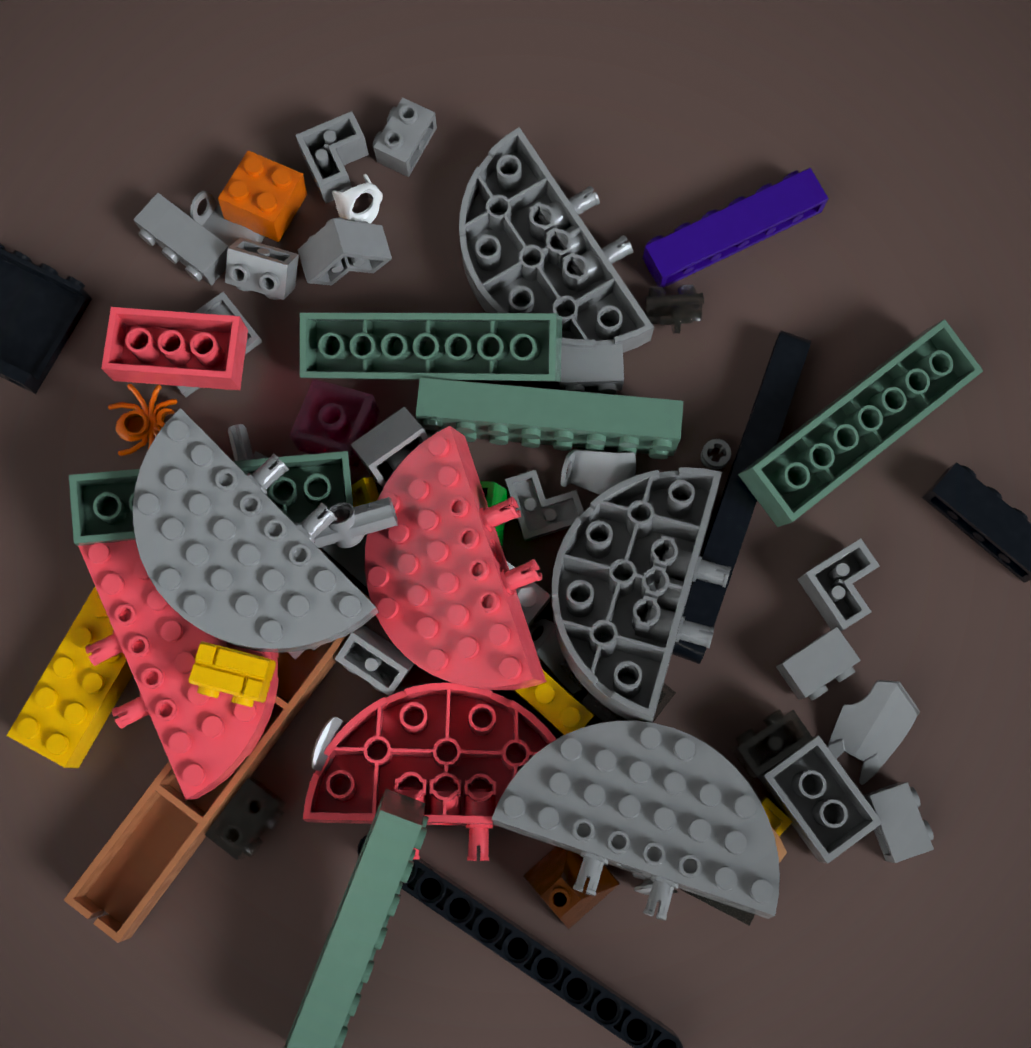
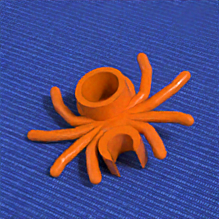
(142, 422)

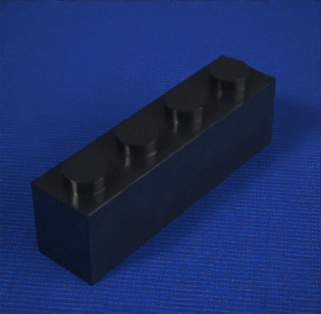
(984, 518)

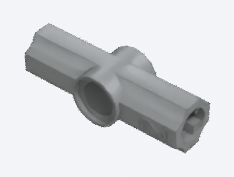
(356, 522)

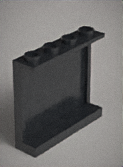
(35, 317)

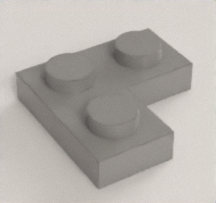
(538, 514)

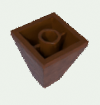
(554, 882)

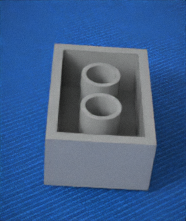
(820, 800)

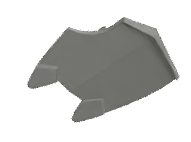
(874, 726)

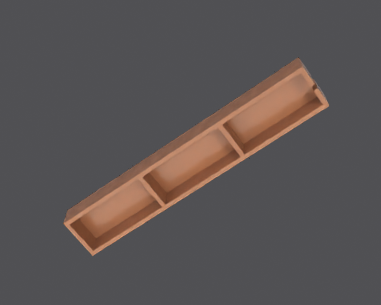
(168, 829)

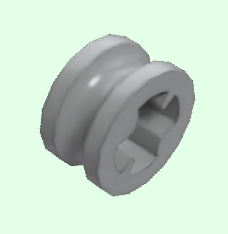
(708, 447)

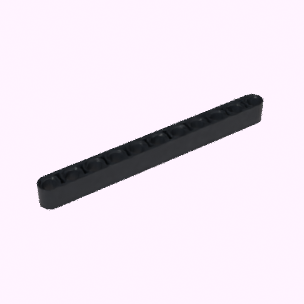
(737, 500)
(557, 982)

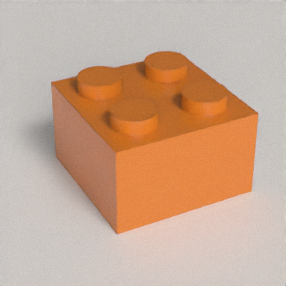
(263, 196)

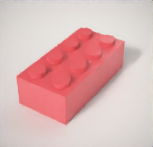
(175, 348)

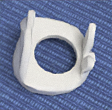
(346, 200)

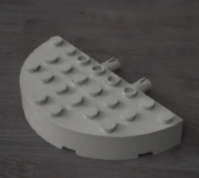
(535, 254)
(232, 554)
(627, 584)
(651, 807)

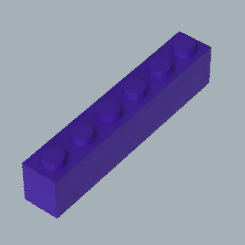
(734, 227)

